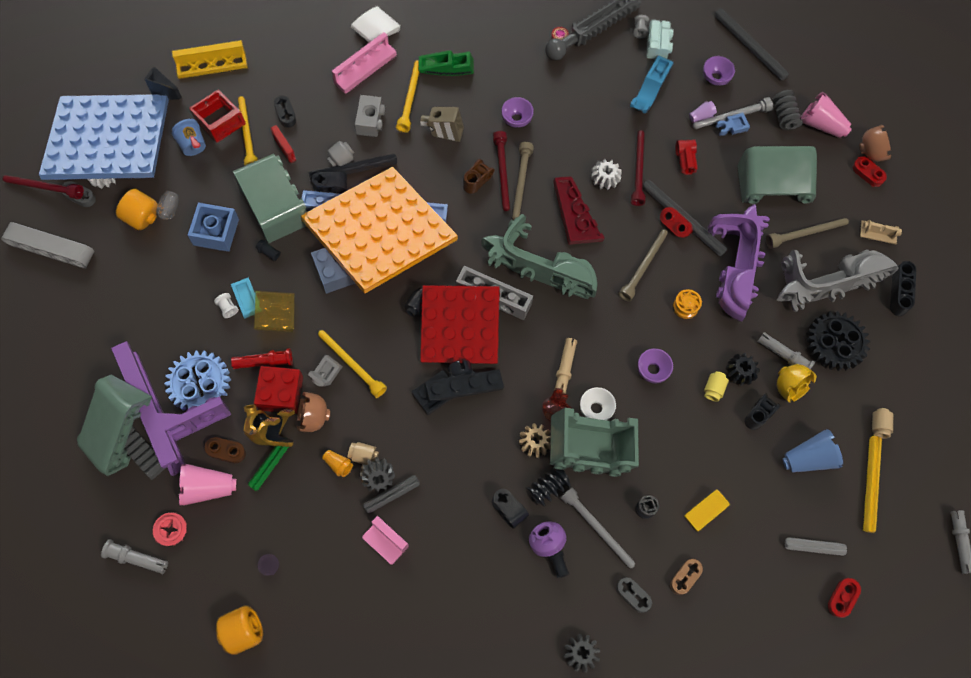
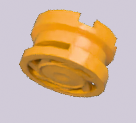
(686, 304)

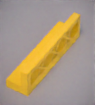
(210, 55)

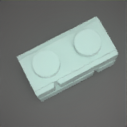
(659, 39)

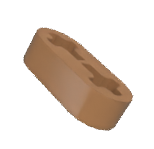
(682, 573)

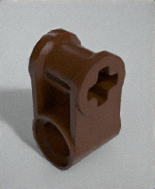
(479, 174)

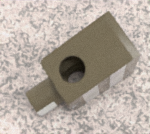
(444, 123)

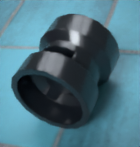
(645, 510)

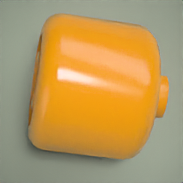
(136, 209)
(239, 630)

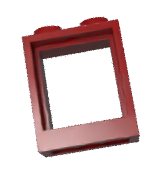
(224, 125)

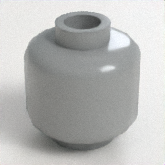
(340, 154)

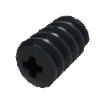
(548, 486)

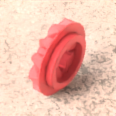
(166, 520)

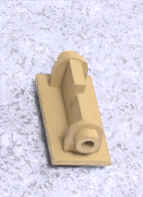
(879, 232)

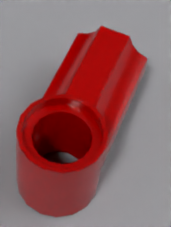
(687, 155)

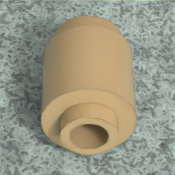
(882, 423)
(362, 452)

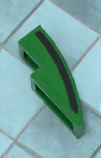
(447, 63)

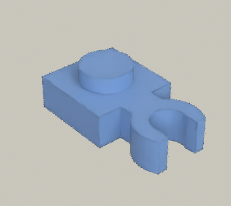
(734, 123)

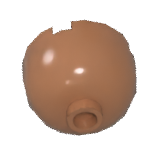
(875, 144)
(312, 412)

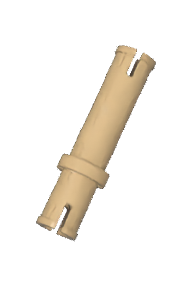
(563, 373)

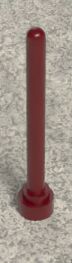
(500, 140)
(73, 191)
(638, 197)

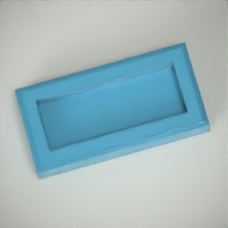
(245, 296)

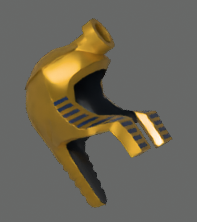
(265, 429)

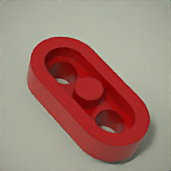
(869, 171)
(675, 222)
(844, 599)

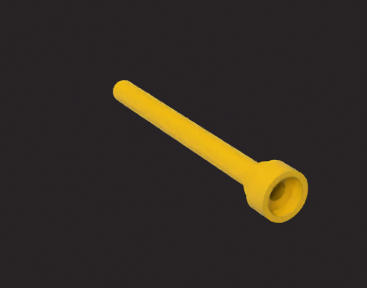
(403, 123)
(250, 157)
(377, 388)

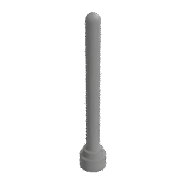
(763, 105)
(572, 499)

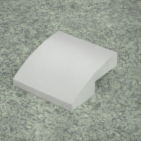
(374, 23)

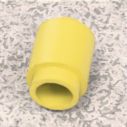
(716, 386)

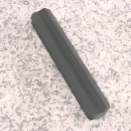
(391, 494)

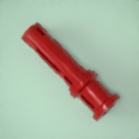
(271, 358)

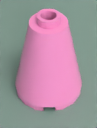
(826, 117)
(203, 484)

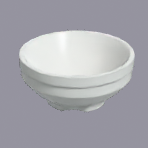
(601, 397)

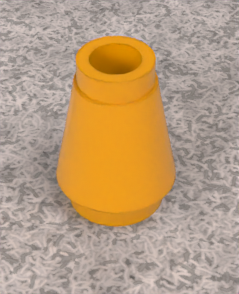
(338, 463)

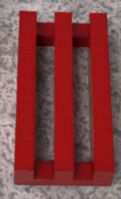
(283, 144)

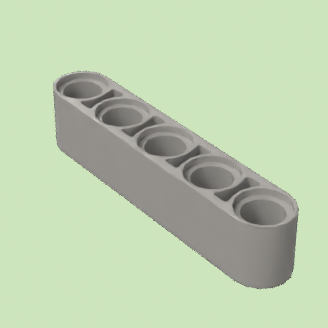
(47, 245)

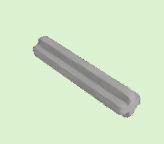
(815, 546)

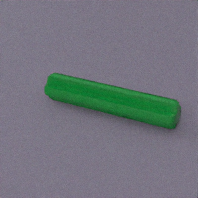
(267, 467)

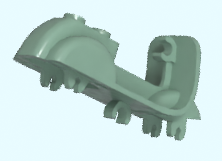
(564, 273)

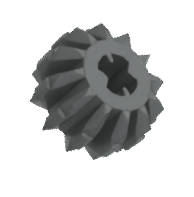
(377, 474)
(585, 647)

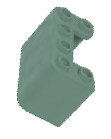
(271, 197)
(593, 444)

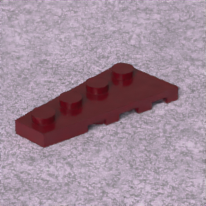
(575, 214)

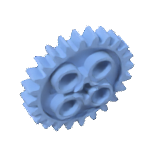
(180, 387)

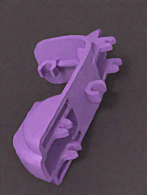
(738, 281)

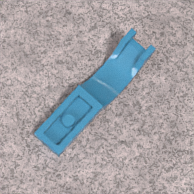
(652, 84)

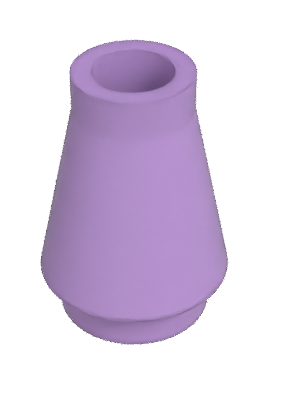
(703, 112)

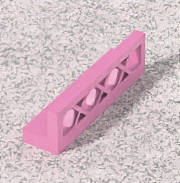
(365, 64)

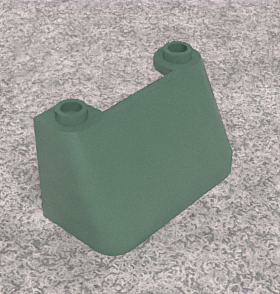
(778, 172)
(110, 422)

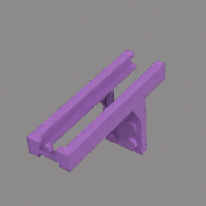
(161, 427)

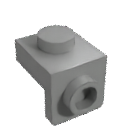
(325, 371)

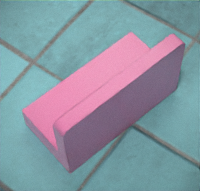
(385, 541)

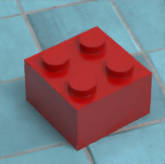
(278, 389)

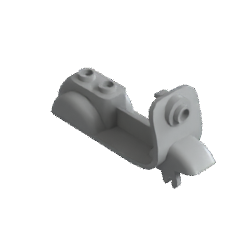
(855, 272)

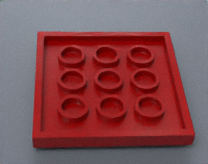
(460, 324)

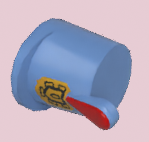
(189, 137)

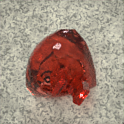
(554, 403)

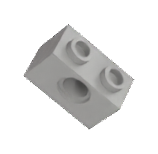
(367, 107)

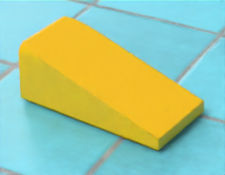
(707, 510)

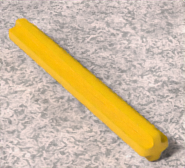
(872, 484)

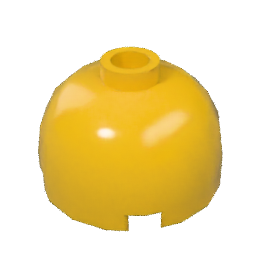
(794, 381)

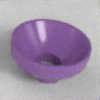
(719, 65)
(517, 106)
(658, 358)
(550, 543)

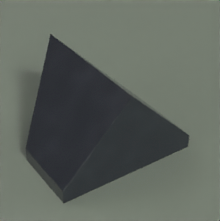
(161, 85)

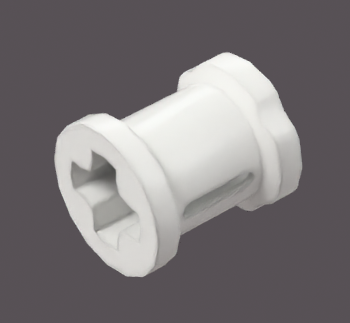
(226, 305)

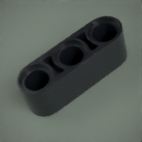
(898, 294)

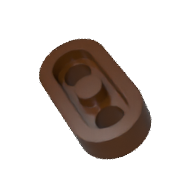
(224, 450)

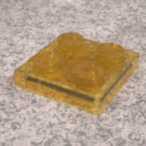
(274, 311)

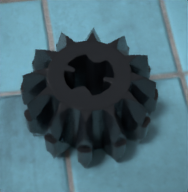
(738, 366)

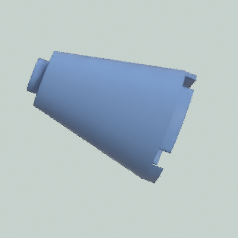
(814, 454)

